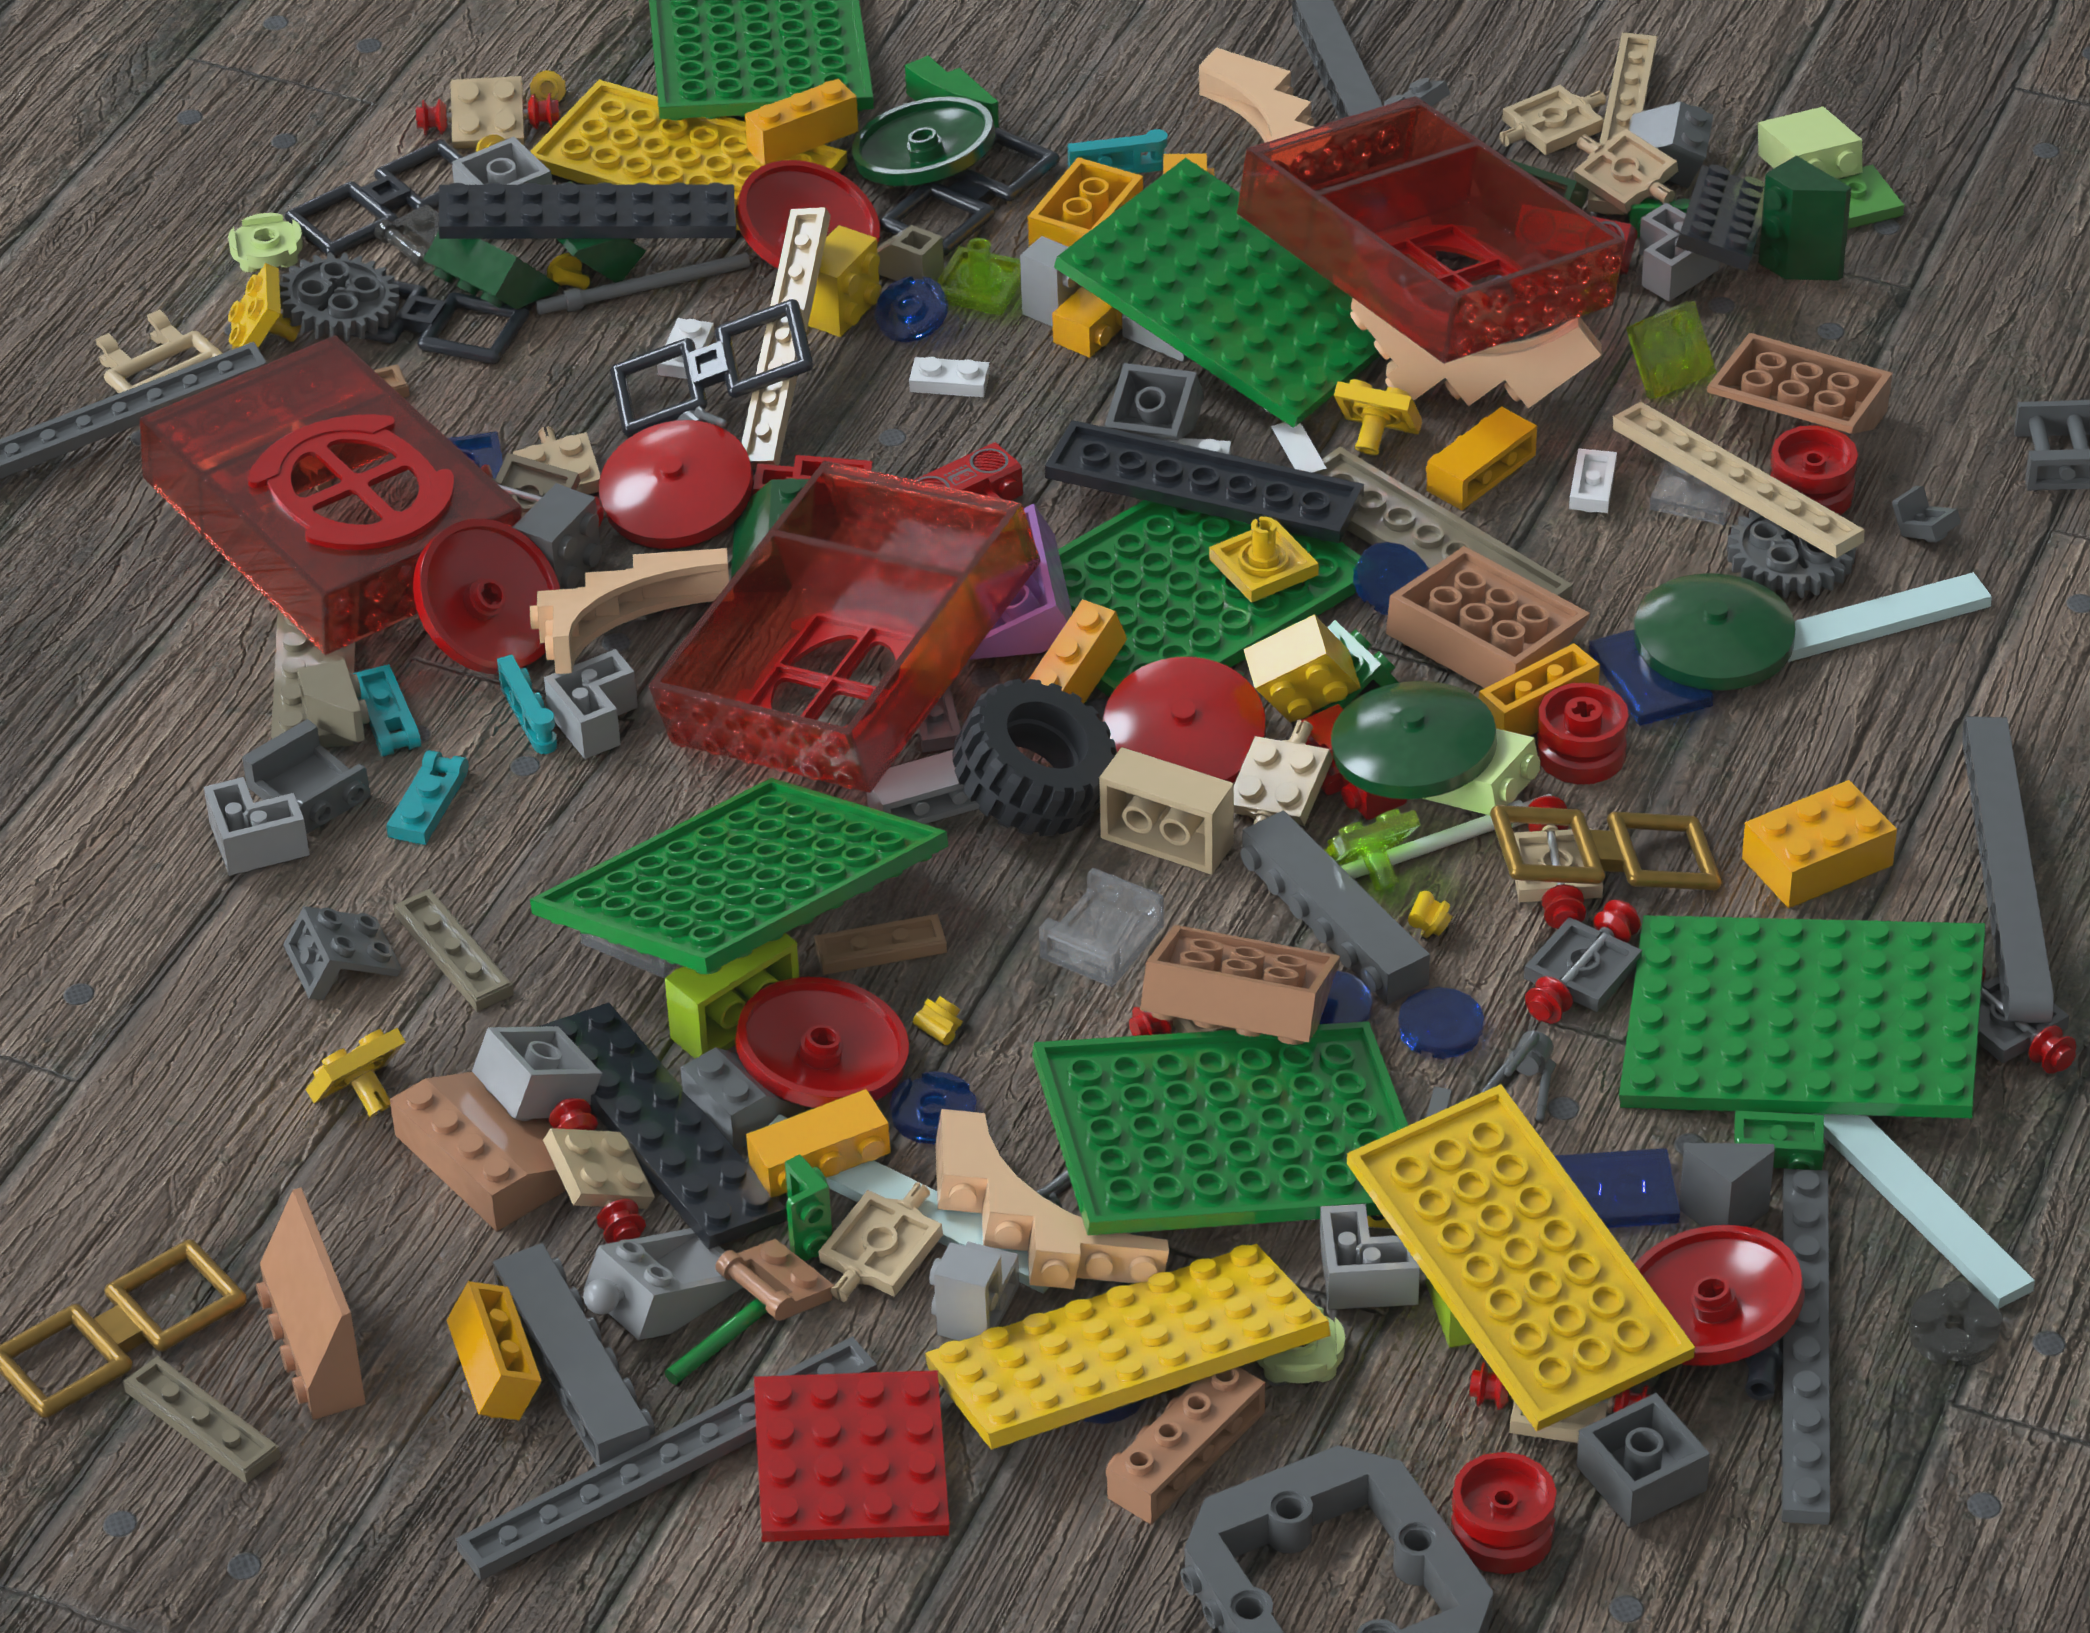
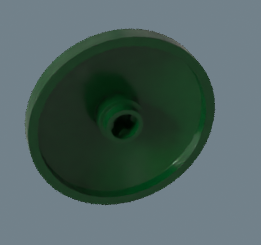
(923, 141)
(1714, 631)
(1413, 740)

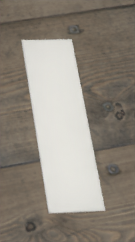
(1298, 447)

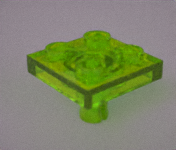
(980, 278)
(1671, 349)
(1371, 844)

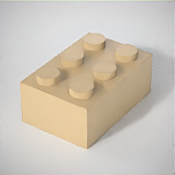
(1167, 810)

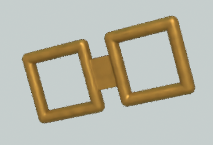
(1605, 849)
(119, 1328)

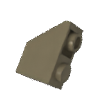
(911, 254)
(331, 699)

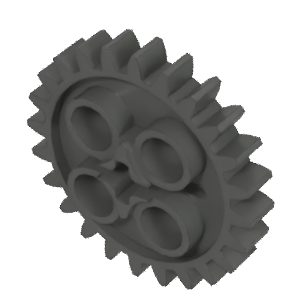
(339, 296)
(1782, 559)

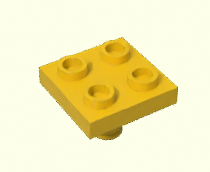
(260, 311)
(1376, 411)
(1263, 560)
(358, 1070)

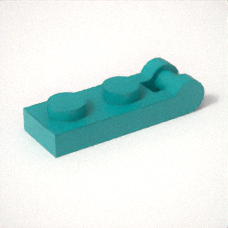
(1124, 152)
(527, 706)
(387, 710)
(427, 798)

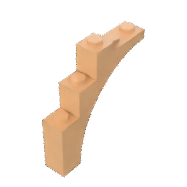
(1256, 93)
(1528, 366)
(656, 582)
(1018, 1218)

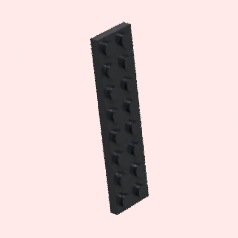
(586, 211)
(1204, 480)
(670, 1133)

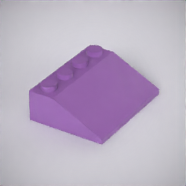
(1039, 607)

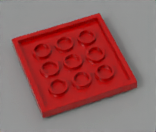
(850, 1456)

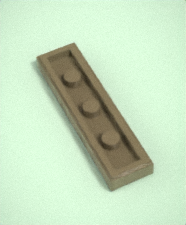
(453, 950)
(202, 1419)

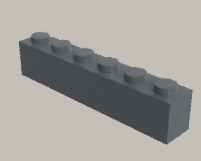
(1335, 907)
(572, 1355)

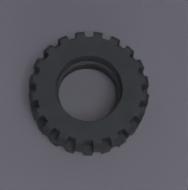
(1013, 785)

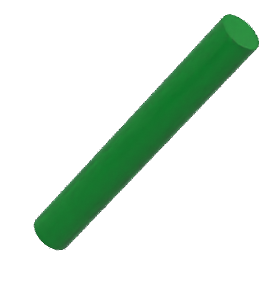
(715, 1341)

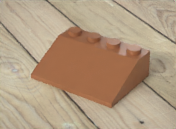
(1804, 384)
(1481, 618)
(1238, 984)
(477, 1146)
(310, 1314)

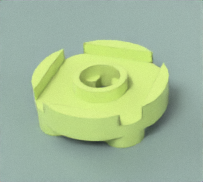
(251, 250)
(1309, 1363)

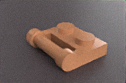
(776, 1278)

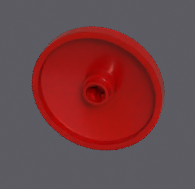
(795, 184)
(676, 484)
(478, 591)
(1187, 715)
(821, 1041)
(1726, 1289)

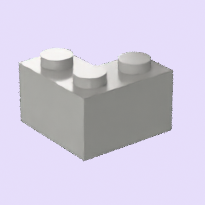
(1667, 268)
(1041, 284)
(590, 701)
(256, 832)
(1363, 1268)
(972, 1289)

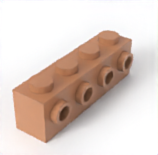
(1184, 1442)

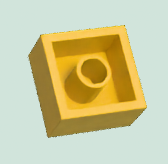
(845, 281)
(1302, 669)

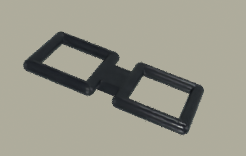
(974, 191)
(377, 197)
(432, 315)
(712, 366)

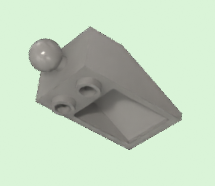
(656, 1282)

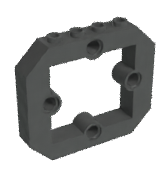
(1282, 1513)

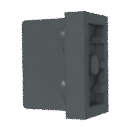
(332, 940)

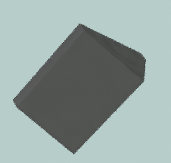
(1726, 1182)

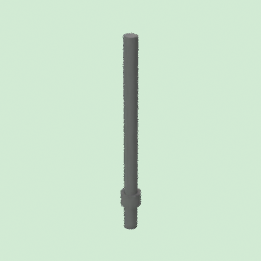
(574, 299)

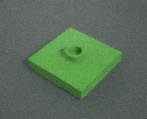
(1871, 198)

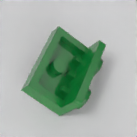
(1795, 1137)
(807, 1208)

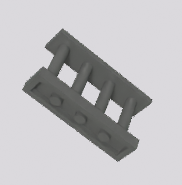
(2055, 468)

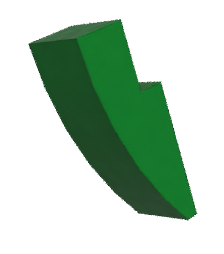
(929, 80)

